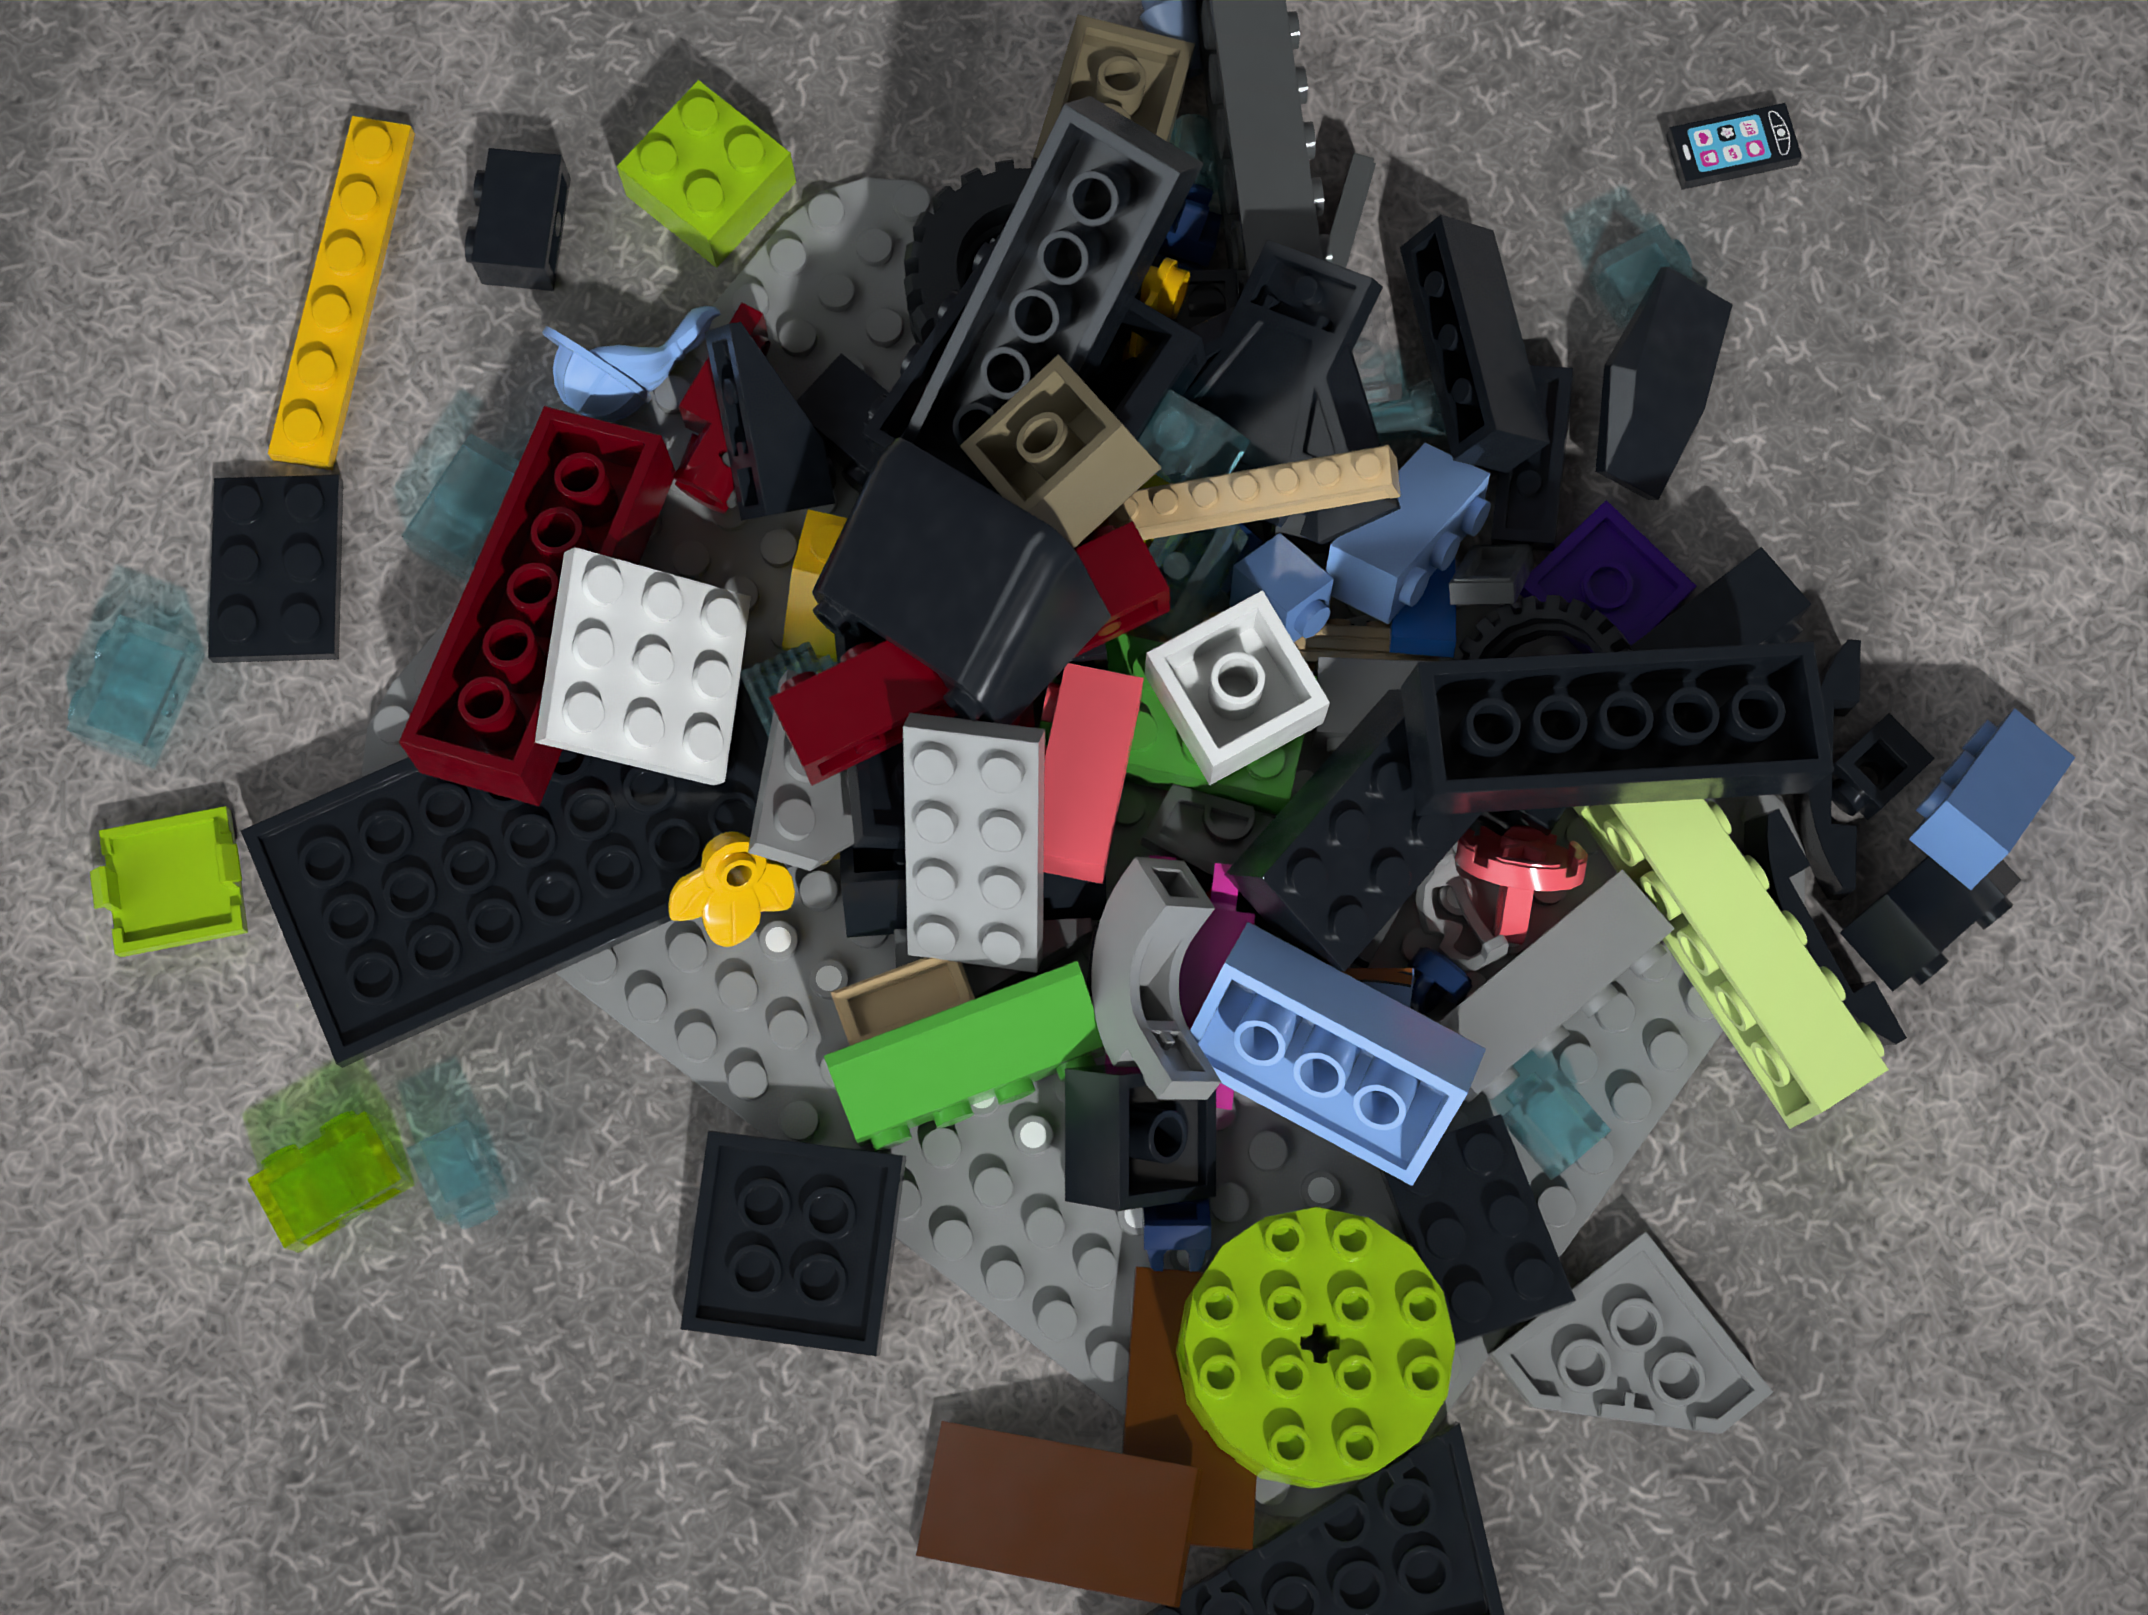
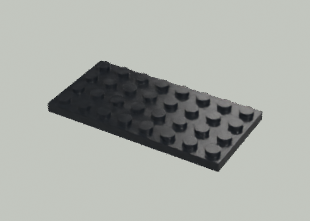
(441, 896)

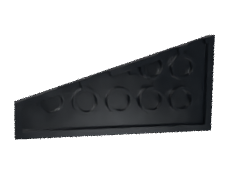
(1382, 1547)

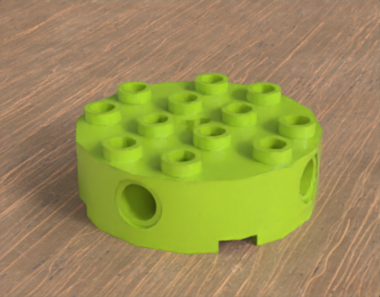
(1362, 1299)

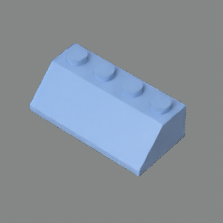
(1334, 1054)

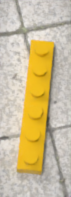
(341, 293)

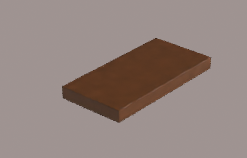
(1161, 1423)
(1060, 1513)

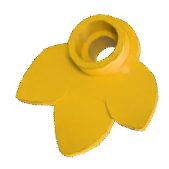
(1165, 292)
(731, 890)

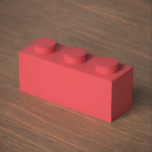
(1086, 766)

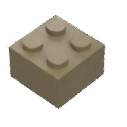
(1060, 453)

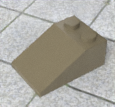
(1125, 70)

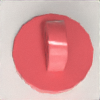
(1520, 863)

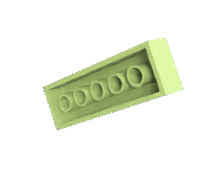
(1742, 952)

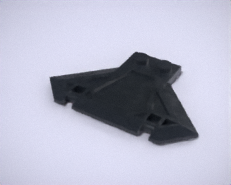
(1285, 373)

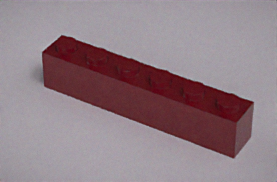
(866, 699)

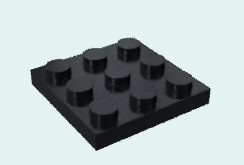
(793, 1243)

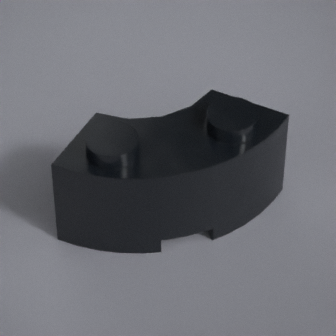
(1922, 916)

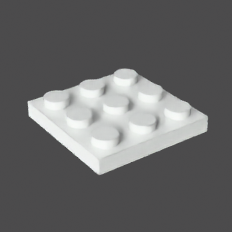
(643, 667)

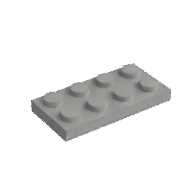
(974, 841)

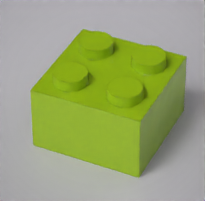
(707, 173)

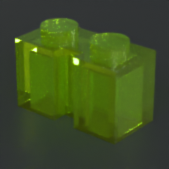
(329, 1179)

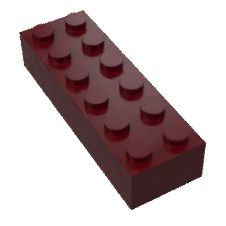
(481, 701)

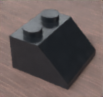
(1130, 1146)

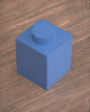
(1290, 581)

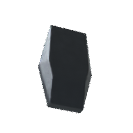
(1659, 382)

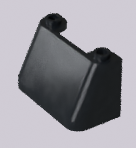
(959, 584)

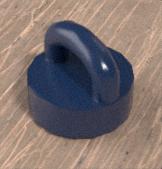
(1436, 980)

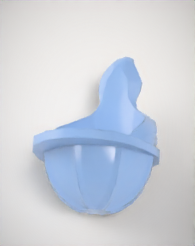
(617, 379)

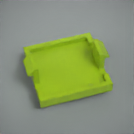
(171, 881)

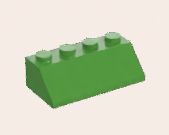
(966, 1057)

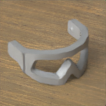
(1446, 875)

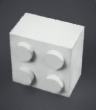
(1236, 687)

